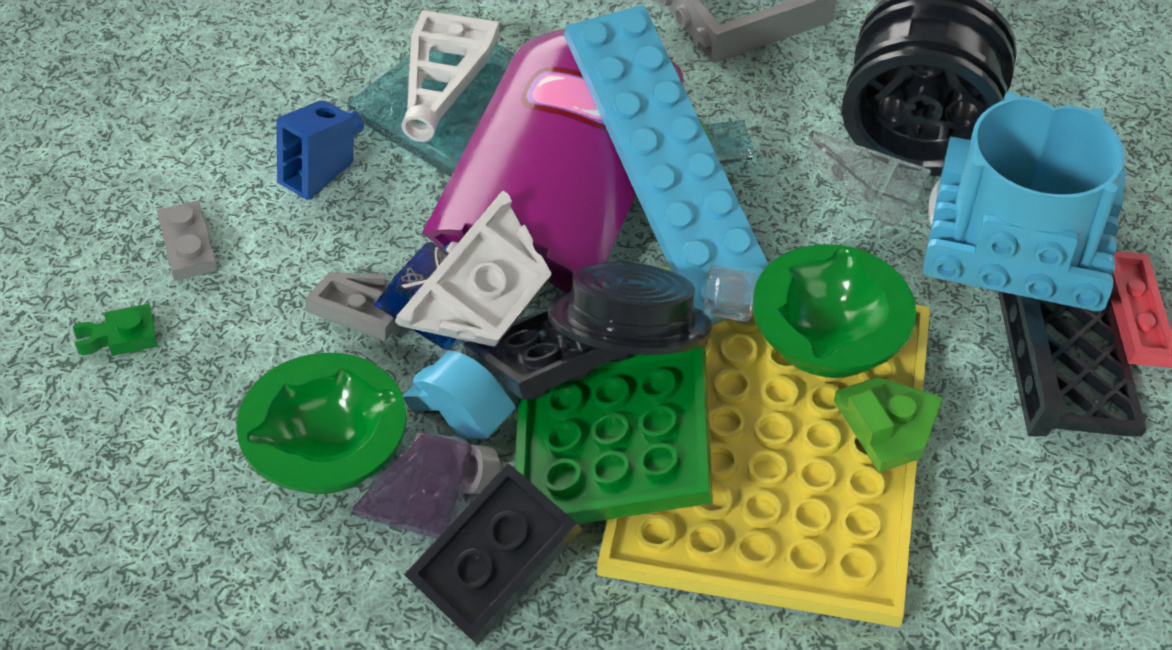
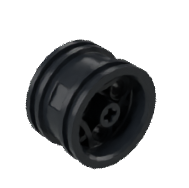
(926, 76)

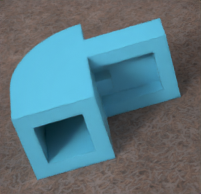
(463, 394)

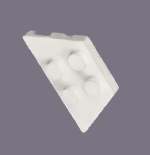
(481, 281)

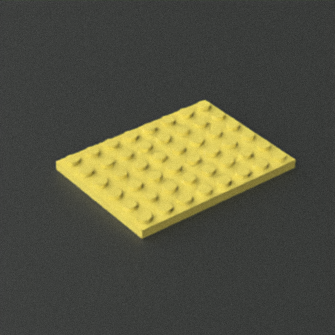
(794, 494)

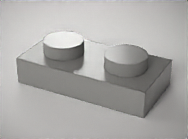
(186, 240)

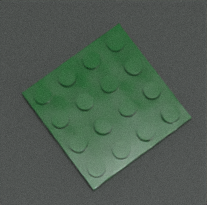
(621, 438)

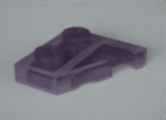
(418, 487)

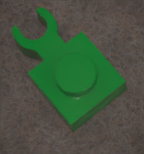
(122, 331)

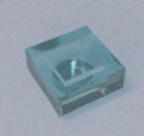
(731, 141)

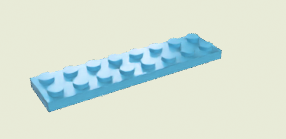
(663, 148)

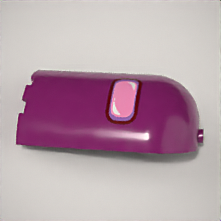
(551, 157)

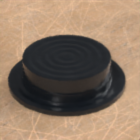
(630, 310)

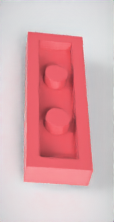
(1140, 311)

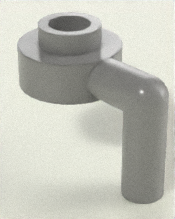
(481, 467)

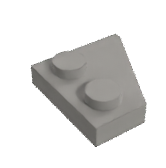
(351, 301)

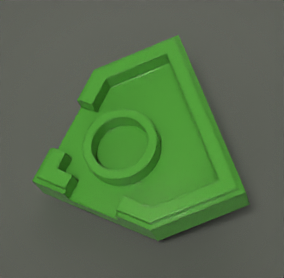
(889, 419)

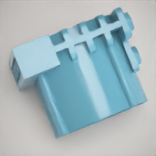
(1031, 204)

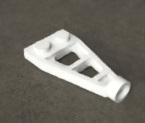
(445, 34)

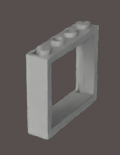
(751, 30)

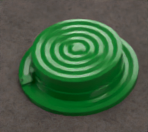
(833, 309)
(321, 422)

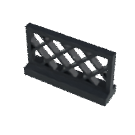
(1044, 388)

